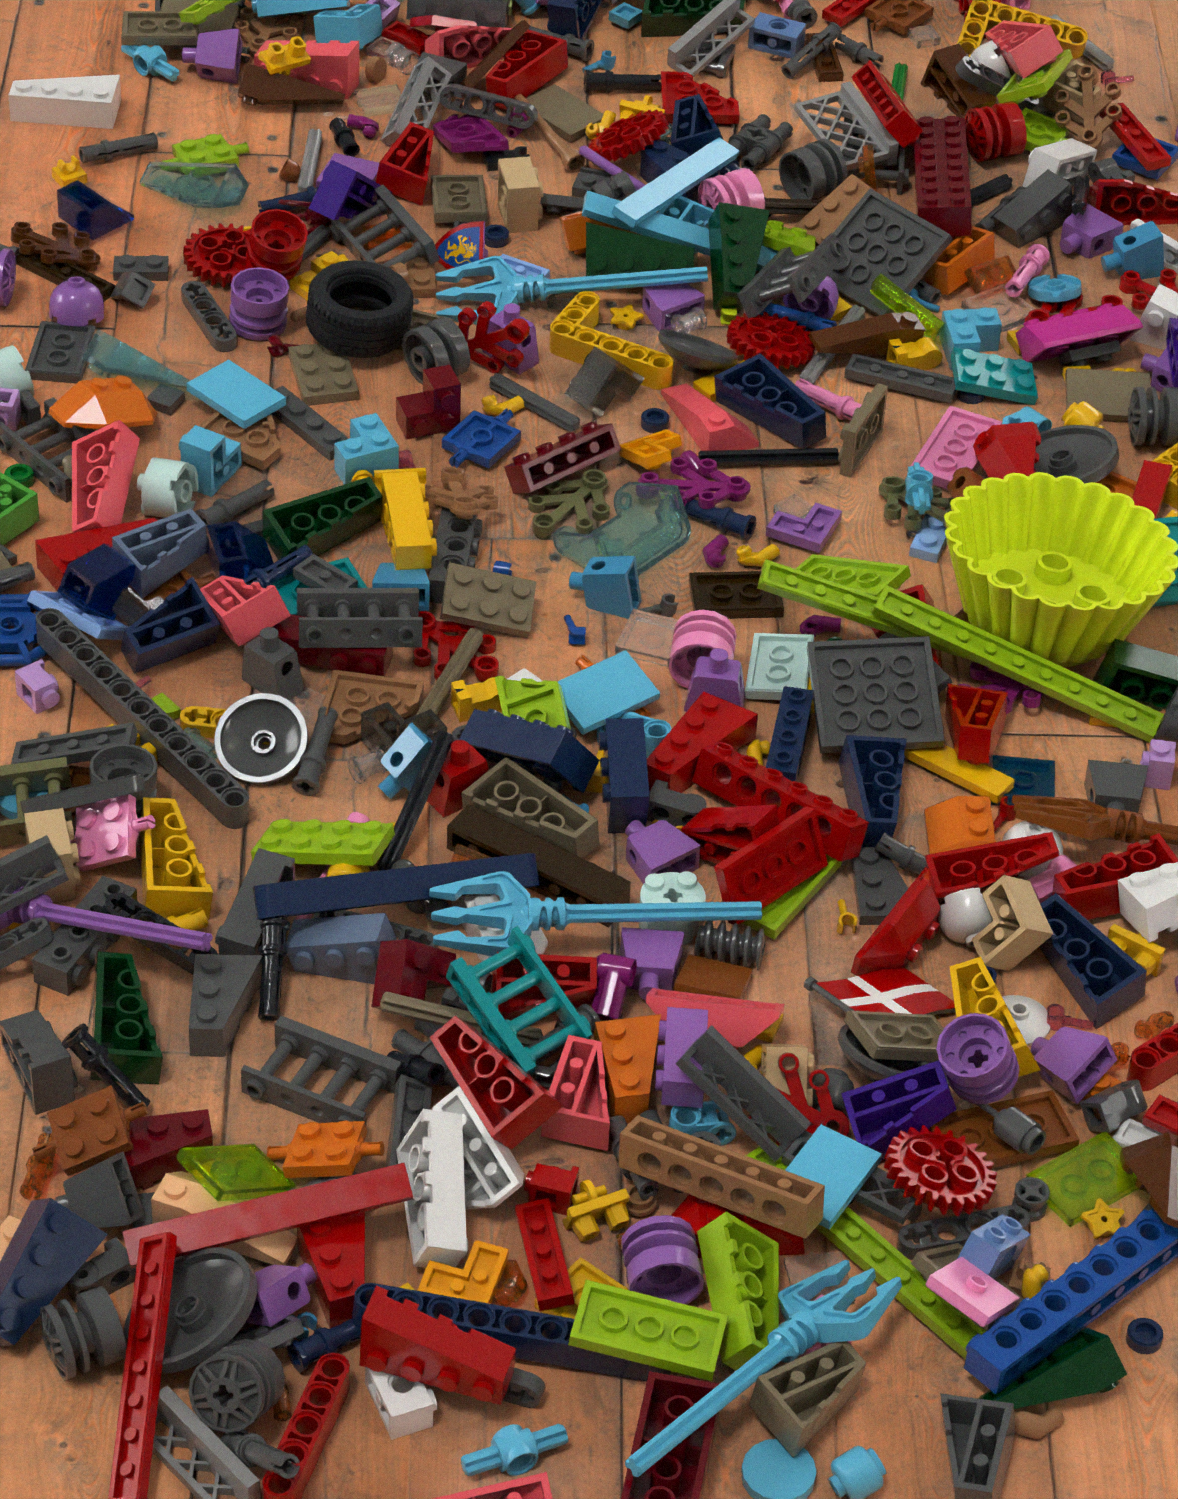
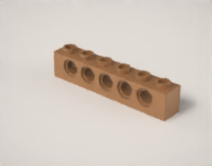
(721, 1176)

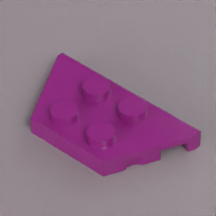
(469, 134)

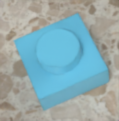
(625, 15)

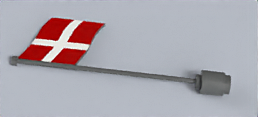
(904, 992)

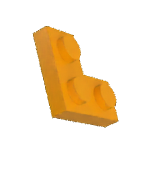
(652, 449)
(474, 1282)

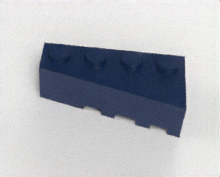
(771, 400)
(39, 1263)

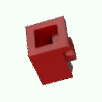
(553, 1184)

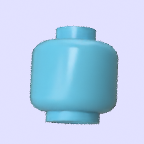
(857, 1473)

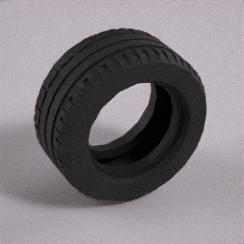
(355, 331)

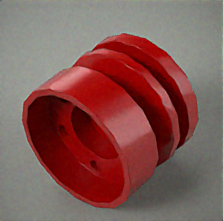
(995, 131)
(277, 242)

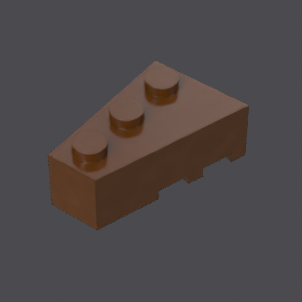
(950, 86)

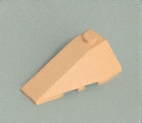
(183, 1195)

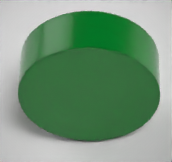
(21, 473)

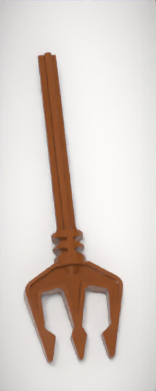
(1090, 820)

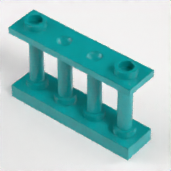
(485, 1010)

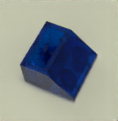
(90, 210)
(236, 550)
(97, 580)

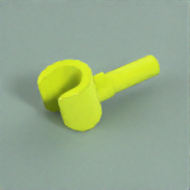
(727, 315)

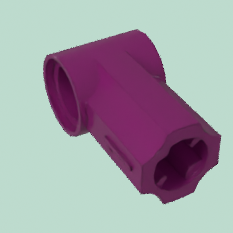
(614, 977)

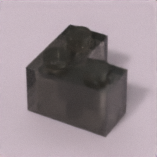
(601, 380)
(384, 725)

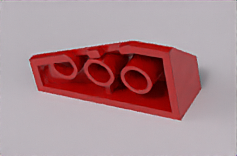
(1008, 449)
(986, 863)

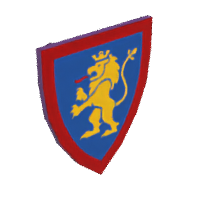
(462, 245)

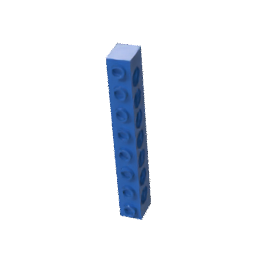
(1071, 1301)

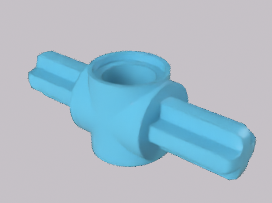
(151, 61)
(919, 488)
(514, 1449)

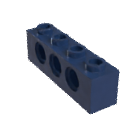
(791, 732)

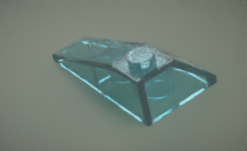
(197, 183)
(118, 358)

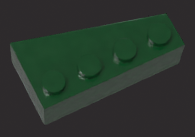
(677, 16)
(735, 248)
(625, 252)
(322, 518)
(1139, 673)
(123, 1020)

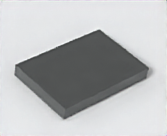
(59, 352)

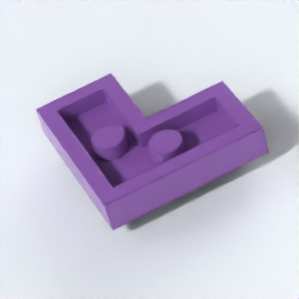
(807, 533)

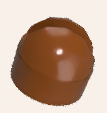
(290, 171)

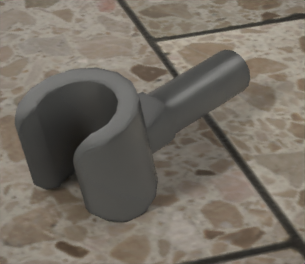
(666, 607)
(545, 1074)

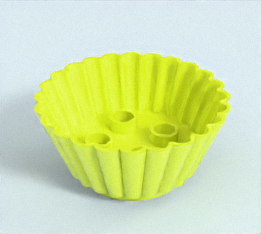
(1057, 563)

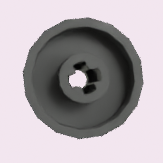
(436, 345)

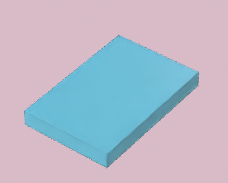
(236, 394)
(606, 691)
(839, 1165)

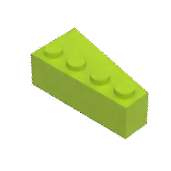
(741, 1283)

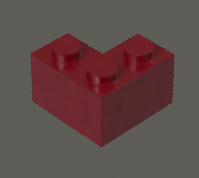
(435, 408)
(410, 969)

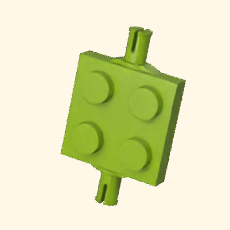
(1041, 130)
(208, 150)

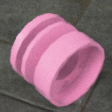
(735, 188)
(697, 636)

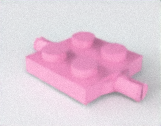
(108, 832)

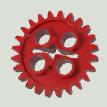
(629, 135)
(217, 253)
(773, 337)
(940, 1170)

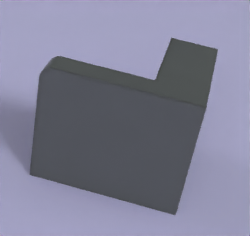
(133, 289)

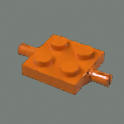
(325, 1149)

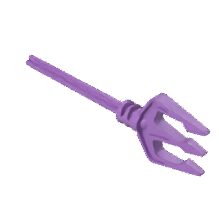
(43, 907)

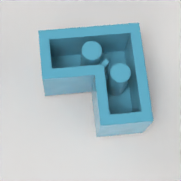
(358, 23)
(970, 330)
(367, 449)
(212, 455)

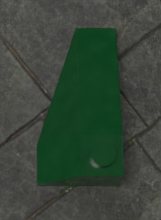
(1074, 1369)

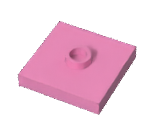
(972, 1291)

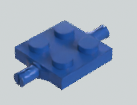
(481, 439)

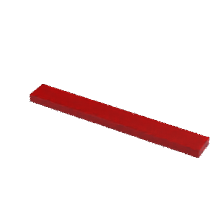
(279, 1211)
(143, 1367)

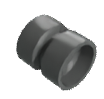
(620, 182)

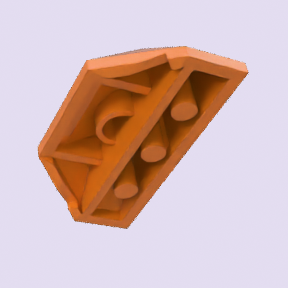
(102, 402)
(959, 823)

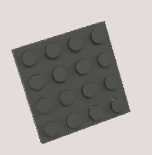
(888, 241)
(875, 691)

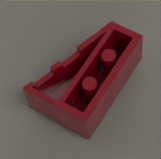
(158, 1141)

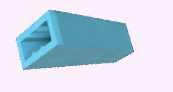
(276, 8)

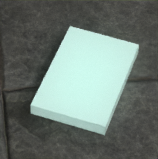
(777, 663)

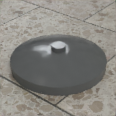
(1077, 452)
(207, 1306)

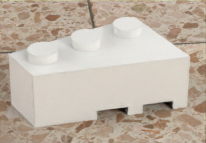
(1064, 158)

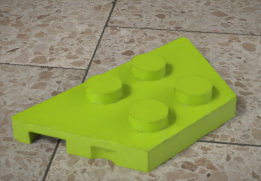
(780, 237)
(533, 700)

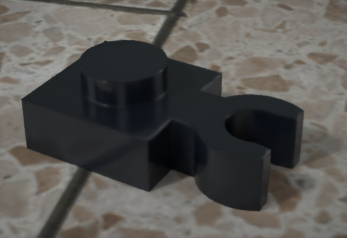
(491, 157)

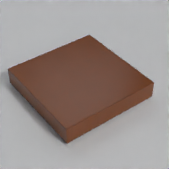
(713, 978)

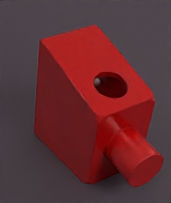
(458, 772)

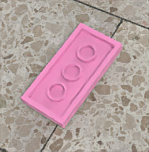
(952, 444)

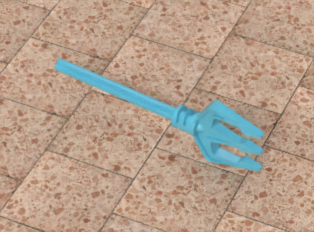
(515, 289)
(531, 913)
(803, 1327)

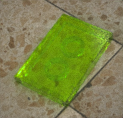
(234, 1171)
(1085, 1175)

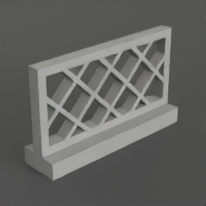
(864, 122)

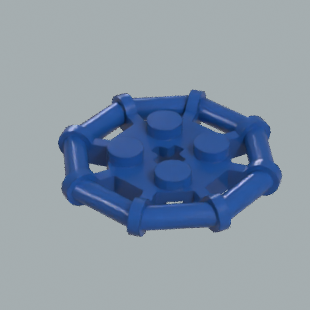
(17, 612)

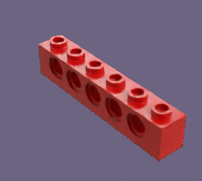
(887, 104)
(735, 777)

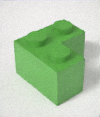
(17, 508)

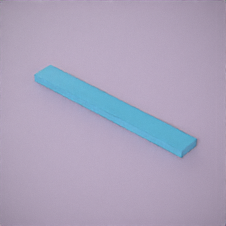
(675, 182)
(660, 227)

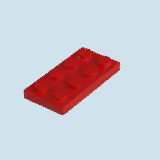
(773, 861)

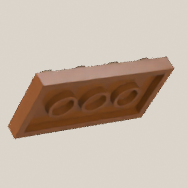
(979, 1128)

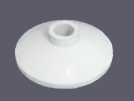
(1029, 1017)

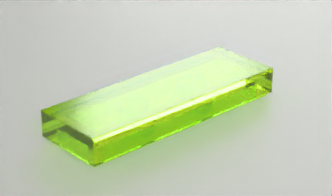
(901, 302)

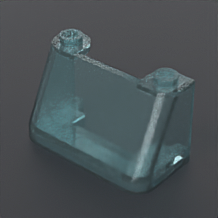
(647, 526)

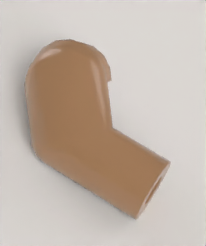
(1036, 1425)

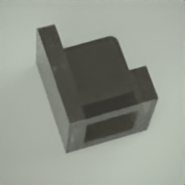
(132, 607)

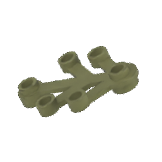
(591, 483)
(894, 489)

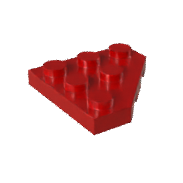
(681, 85)

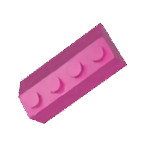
(1082, 329)

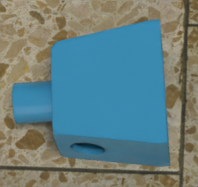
(1138, 251)
(412, 578)
(609, 585)
(404, 760)

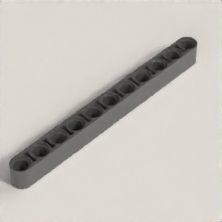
(130, 704)

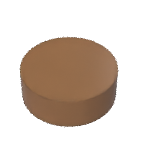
(375, 69)

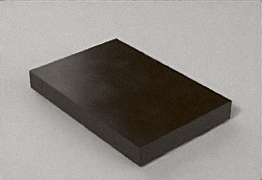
(733, 595)

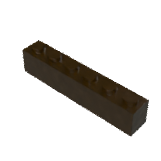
(558, 869)

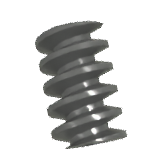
(730, 943)

